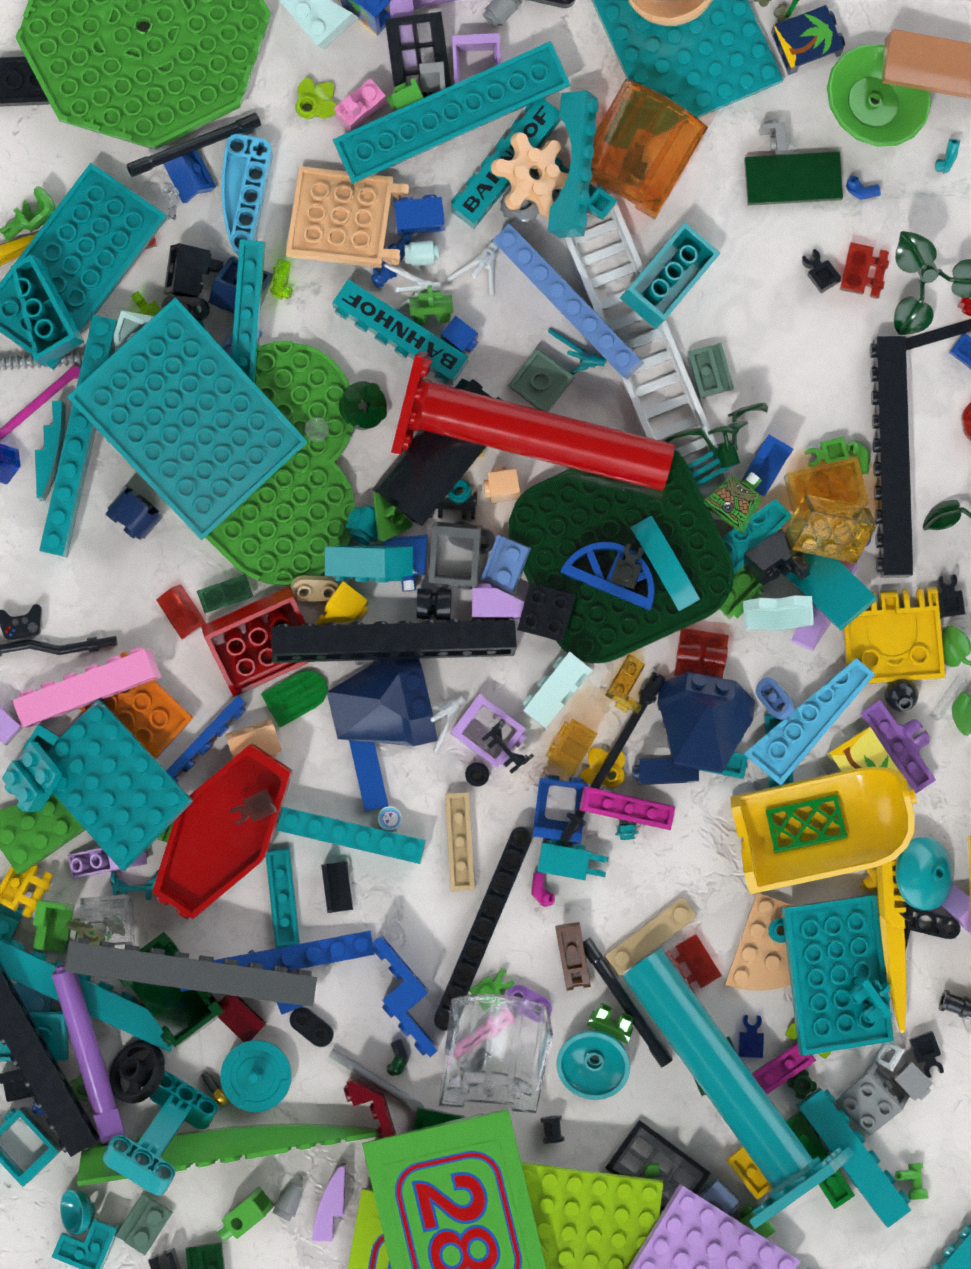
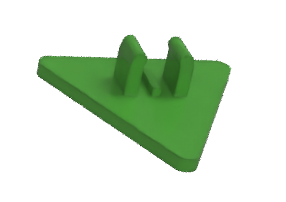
(388, 519)

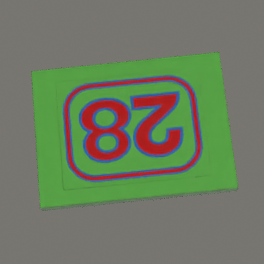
(455, 1196)

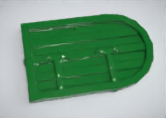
(295, 696)

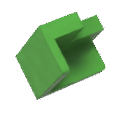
(51, 925)

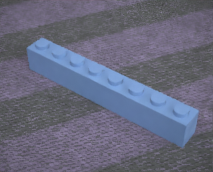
(568, 301)

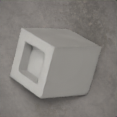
(432, 76)

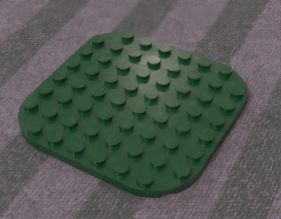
(588, 509)

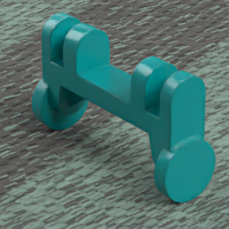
(119, 885)

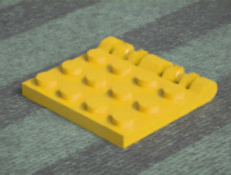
(898, 640)

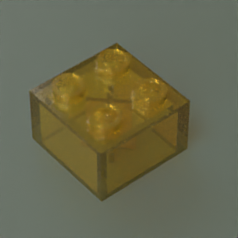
(571, 748)

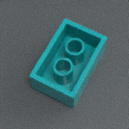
(369, 562)

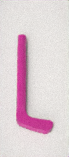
(70, 375)

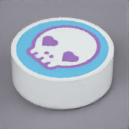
(389, 818)

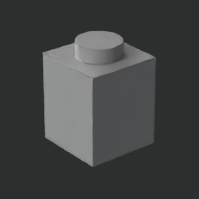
(912, 1081)

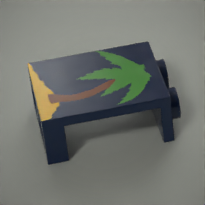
(807, 38)

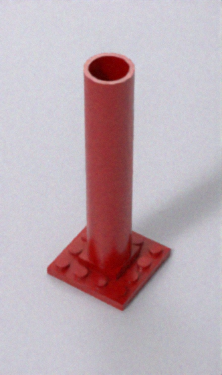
(528, 432)

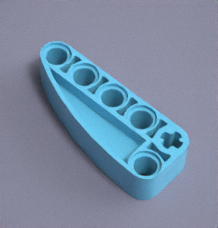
(238, 185)

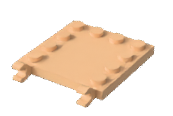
(342, 219)

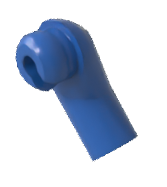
(860, 191)

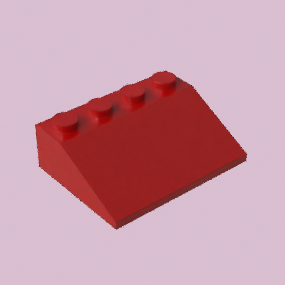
(243, 641)

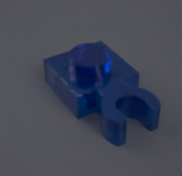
(751, 1042)

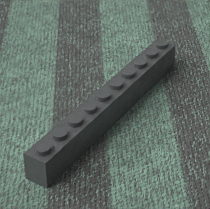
(190, 973)

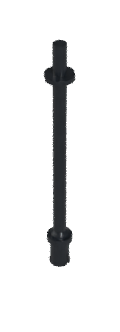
(646, 697)

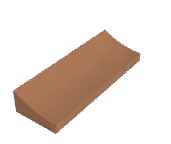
(927, 63)

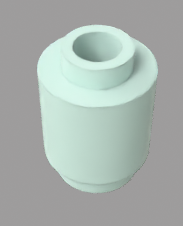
(421, 253)

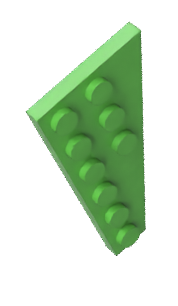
(35, 835)

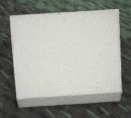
(889, 1055)

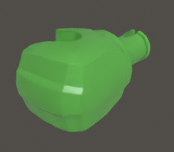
(26, 218)

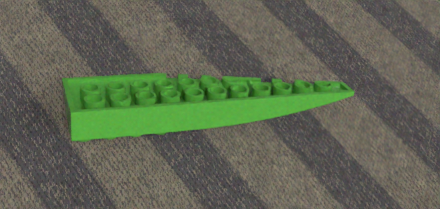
(228, 1145)

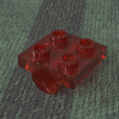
(701, 653)

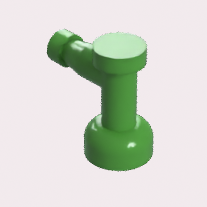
(913, 1173)

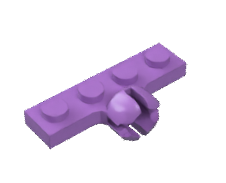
(901, 744)

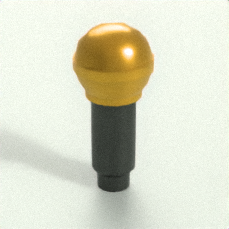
(217, 1092)

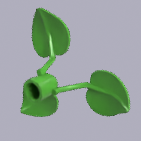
(955, 649)

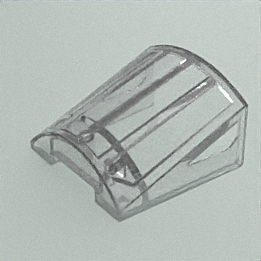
(496, 1051)

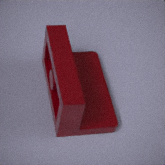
(240, 1018)

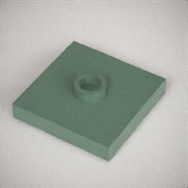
(541, 381)

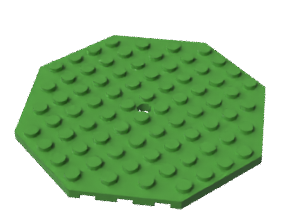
(144, 83)

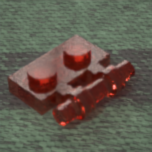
(856, 270)
(697, 960)

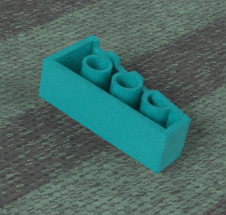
(46, 316)

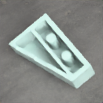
(556, 689)

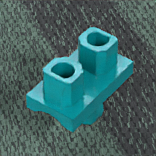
(874, 995)

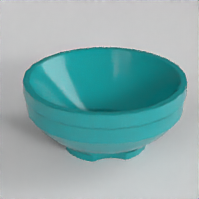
(76, 1211)

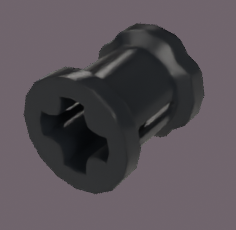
(552, 1129)

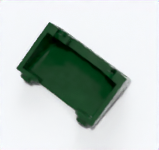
(175, 1011)

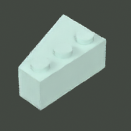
(320, 19)

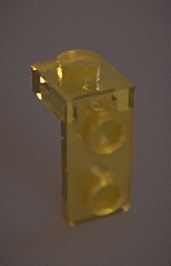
(623, 683)

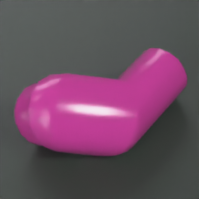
(539, 892)

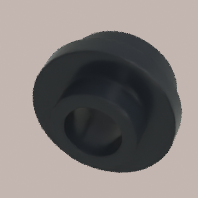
(477, 782)

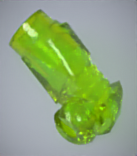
(280, 280)

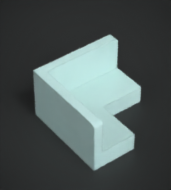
(778, 614)

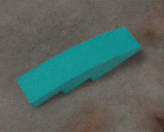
(48, 458)

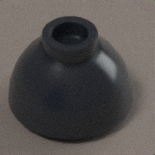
(902, 695)

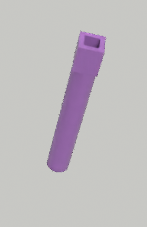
(88, 1054)

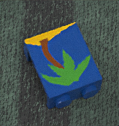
(370, 13)

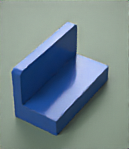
(189, 176)

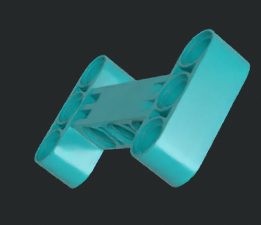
(142, 1160)

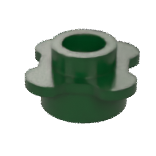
(809, 1085)

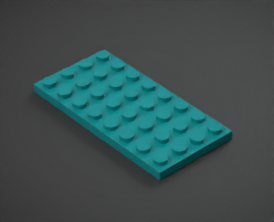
(84, 249)

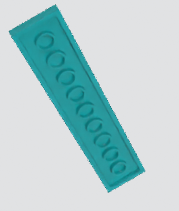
(451, 112)

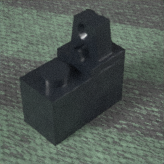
(186, 269)
(775, 557)

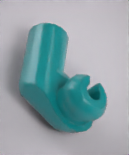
(950, 156)

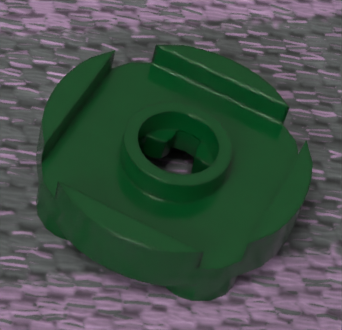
(375, 401)

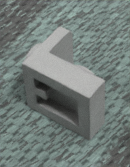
(778, 140)

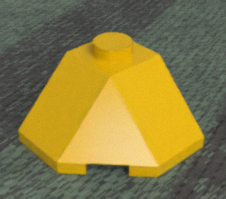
(344, 606)

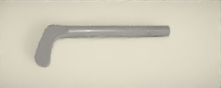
(378, 1082)

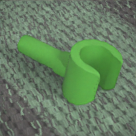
(651, 1170)

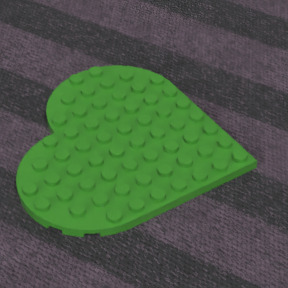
(307, 500)

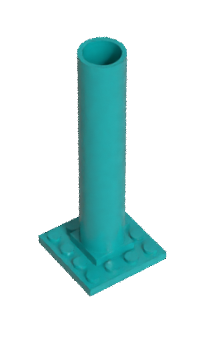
(730, 1086)

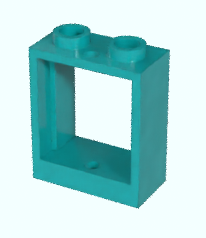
(9, 1164)

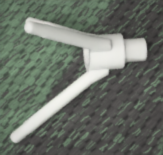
(484, 260)
(420, 285)
(448, 710)

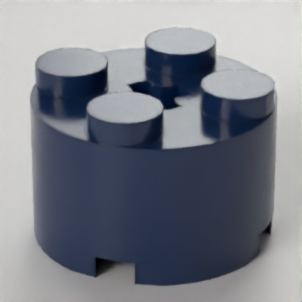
(134, 513)

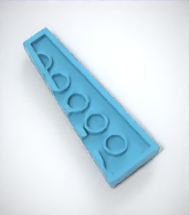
(795, 736)

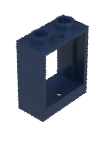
(662, 772)

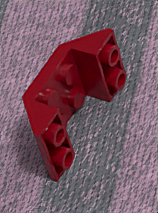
(360, 1093)

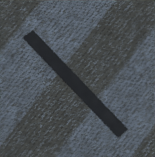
(938, 334)

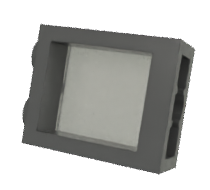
(455, 555)

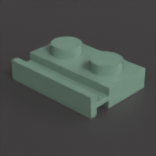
(710, 370)
(144, 1224)

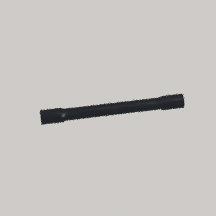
(149, 162)
(655, 1046)

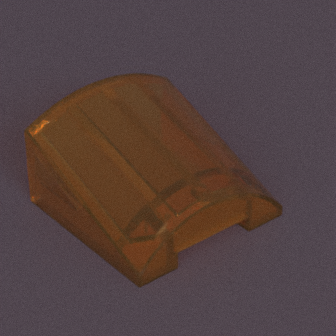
(644, 146)

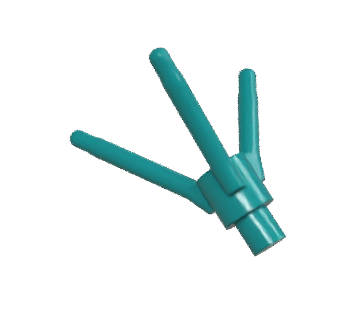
(586, 358)

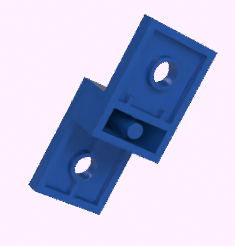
(404, 997)

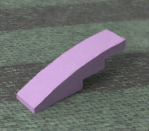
(811, 635)

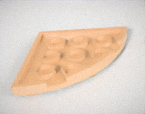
(759, 960)

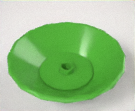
(898, 109)

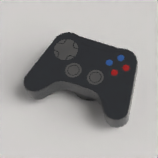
(21, 626)

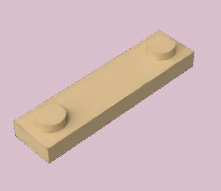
(459, 841)
(650, 936)

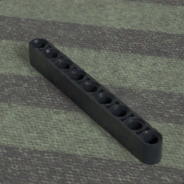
(484, 915)

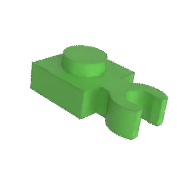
(830, 452)
(488, 986)

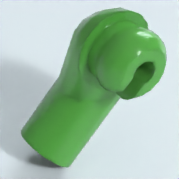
(857, 449)

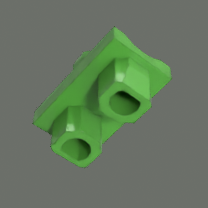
(430, 304)
(619, 1029)

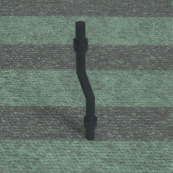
(92, 644)

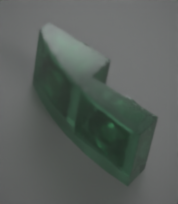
(225, 593)

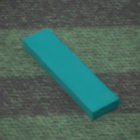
(282, 898)

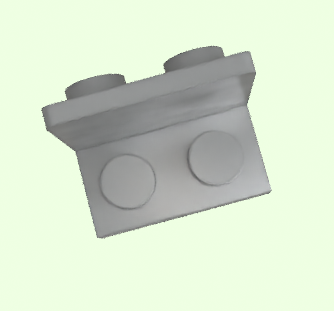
(873, 1099)

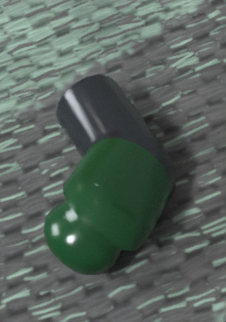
(400, 1060)

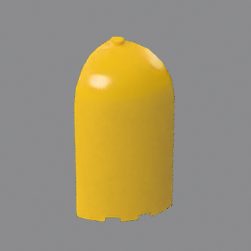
(874, 813)

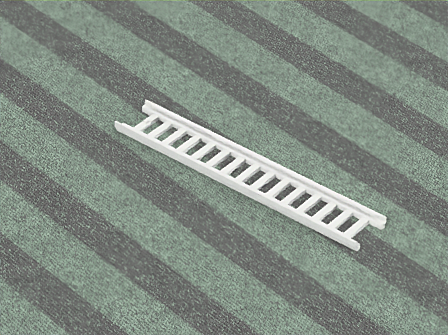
(671, 353)

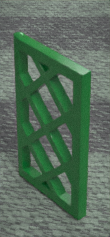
(814, 804)

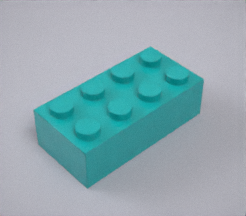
(670, 275)

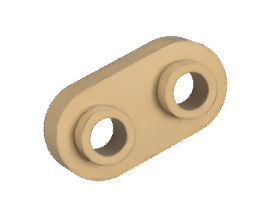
(316, 586)

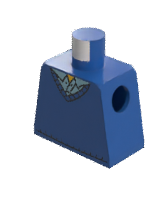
(420, 546)

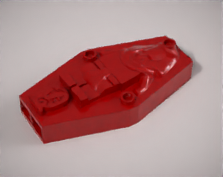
(206, 846)

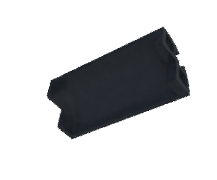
(429, 469)

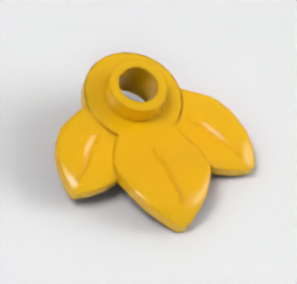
(596, 758)

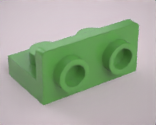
(743, 588)

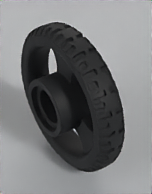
(137, 1072)

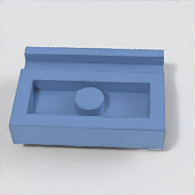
(505, 563)

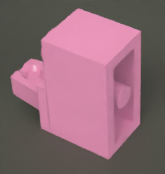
(360, 105)

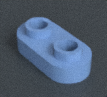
(776, 700)

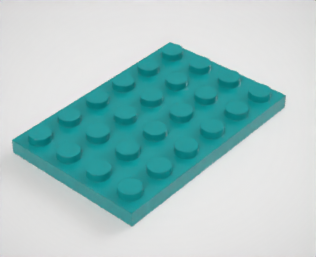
(114, 785)
(825, 952)

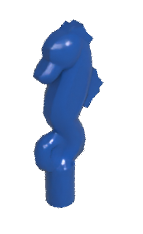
(386, 274)

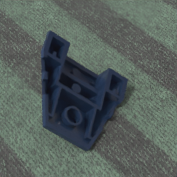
(384, 705)
(704, 719)

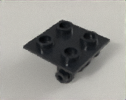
(546, 612)

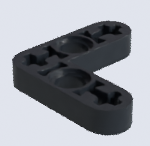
(940, 932)

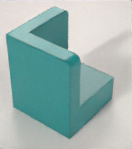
(44, 737)

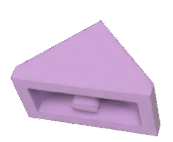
(958, 907)

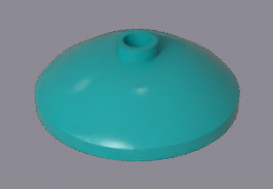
(924, 873)
(592, 1077)

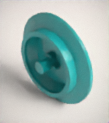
(255, 1076)

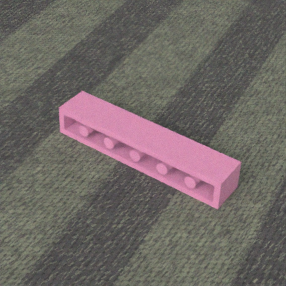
(84, 689)

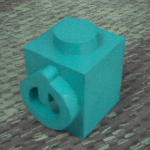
(363, 525)

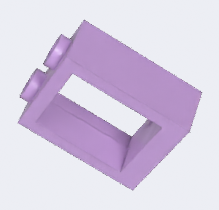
(474, 42)
(467, 718)

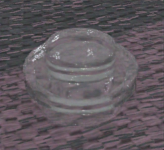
(316, 429)

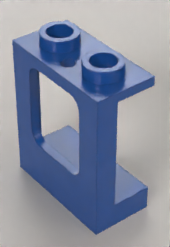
(554, 828)

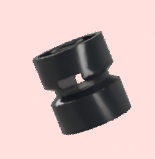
(433, 604)

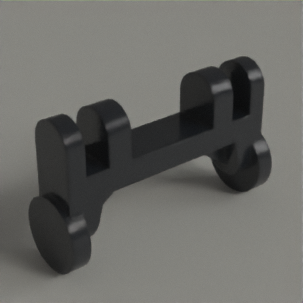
(467, 505)
(496, 734)

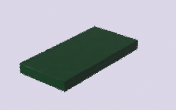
(793, 178)

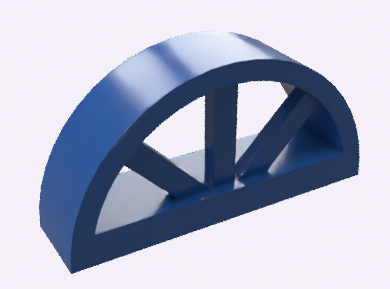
(605, 585)

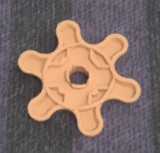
(517, 172)

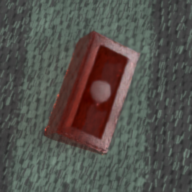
(181, 611)

